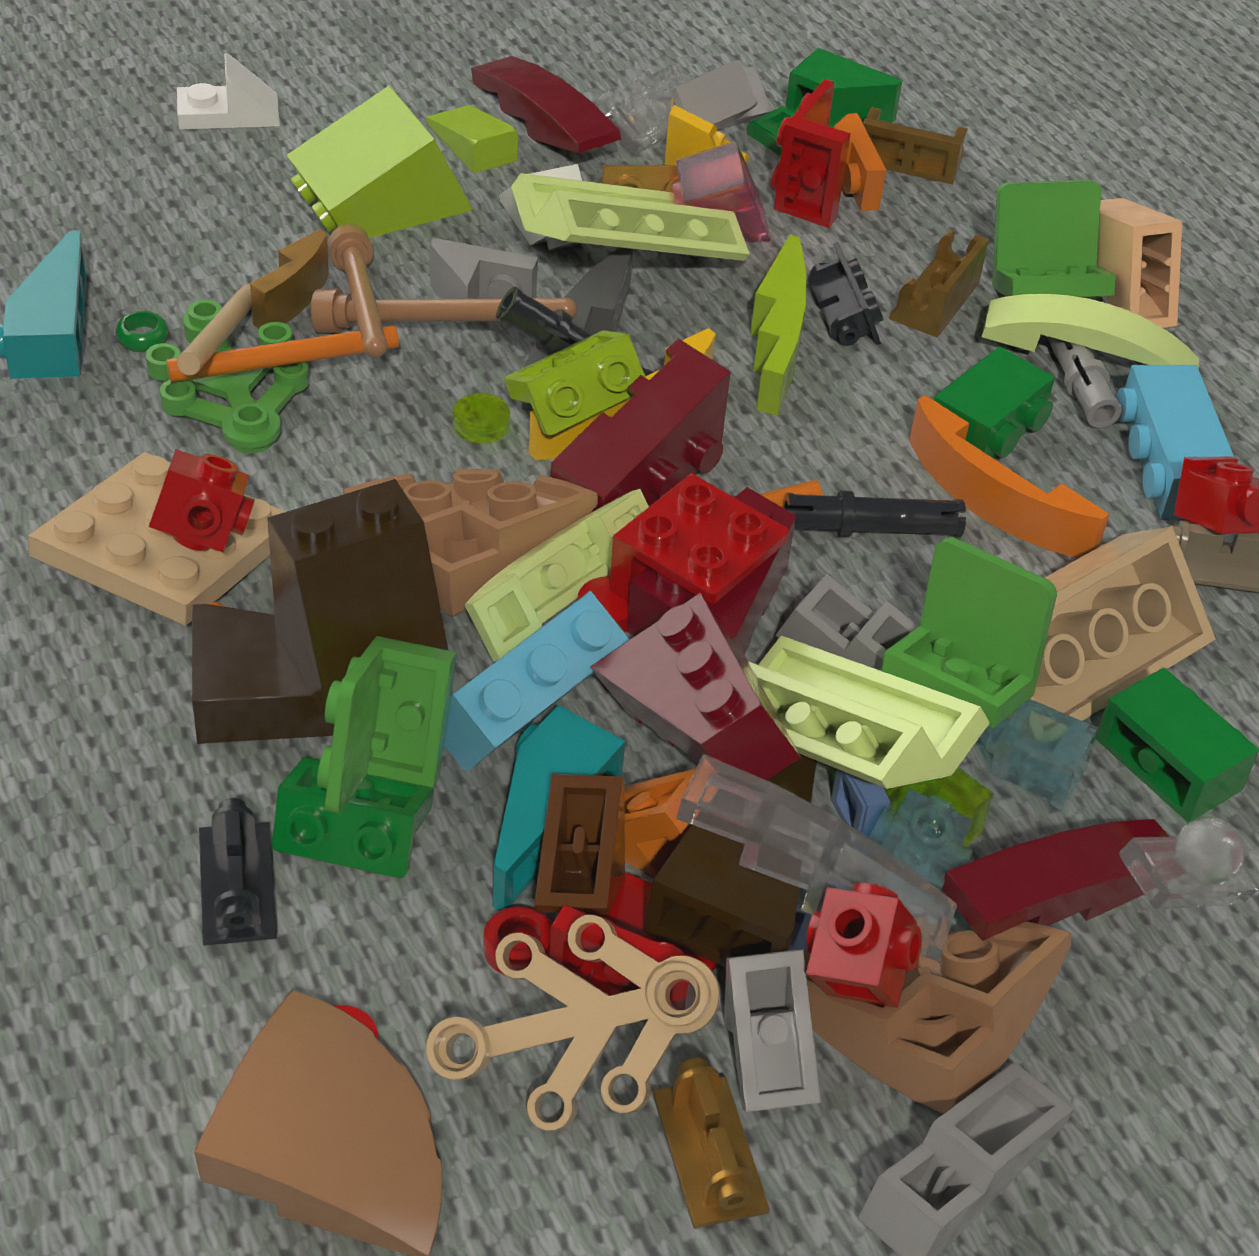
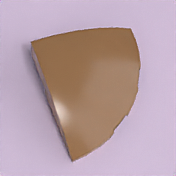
(486, 524)
(953, 1014)
(328, 1131)

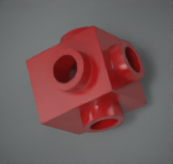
(202, 501)
(863, 944)

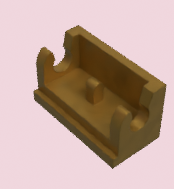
(916, 150)
(942, 287)

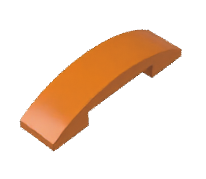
(1050, 520)

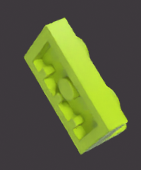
(577, 380)

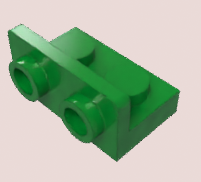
(368, 835)

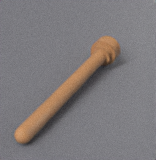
(352, 252)
(335, 311)

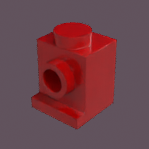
(1219, 495)

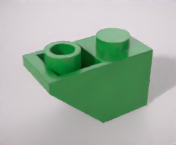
(855, 86)

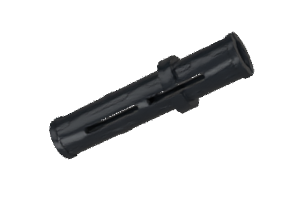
(523, 313)
(876, 515)

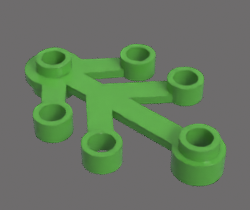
(245, 423)

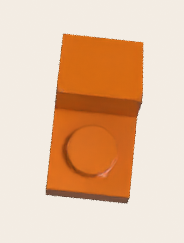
(864, 168)
(651, 820)

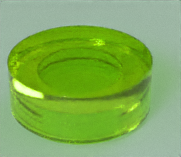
(481, 418)

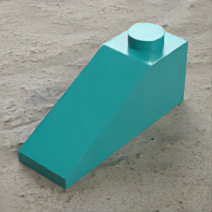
(47, 315)
(555, 746)

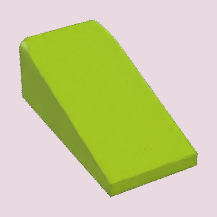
(476, 137)

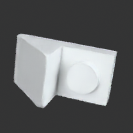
(241, 103)

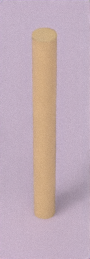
(215, 332)

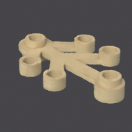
(588, 1019)

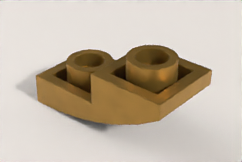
(290, 288)

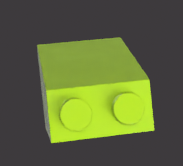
(377, 170)

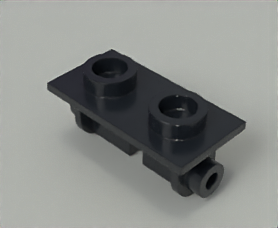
(840, 298)
(236, 877)

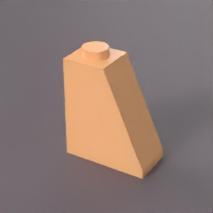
(1144, 255)

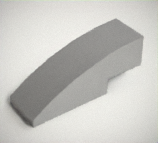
(845, 626)
(963, 1163)

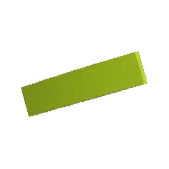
(779, 324)

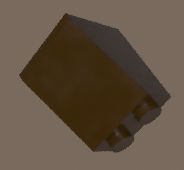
(350, 575)

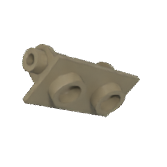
(1220, 562)

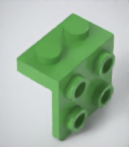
(1049, 240)
(978, 631)
(387, 718)

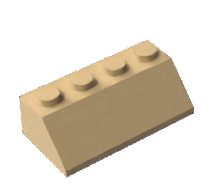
(1119, 621)

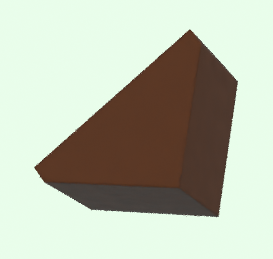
(582, 844)

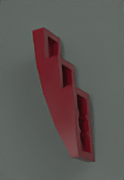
(550, 105)
(1049, 878)

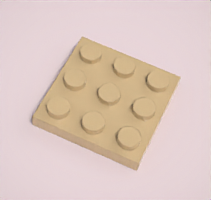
(110, 545)

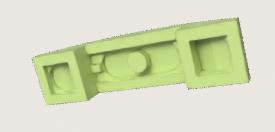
(1085, 322)
(549, 576)

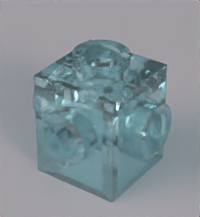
(924, 835)

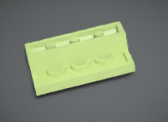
(625, 218)
(865, 717)

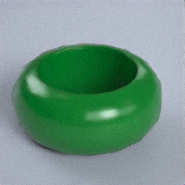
(141, 342)

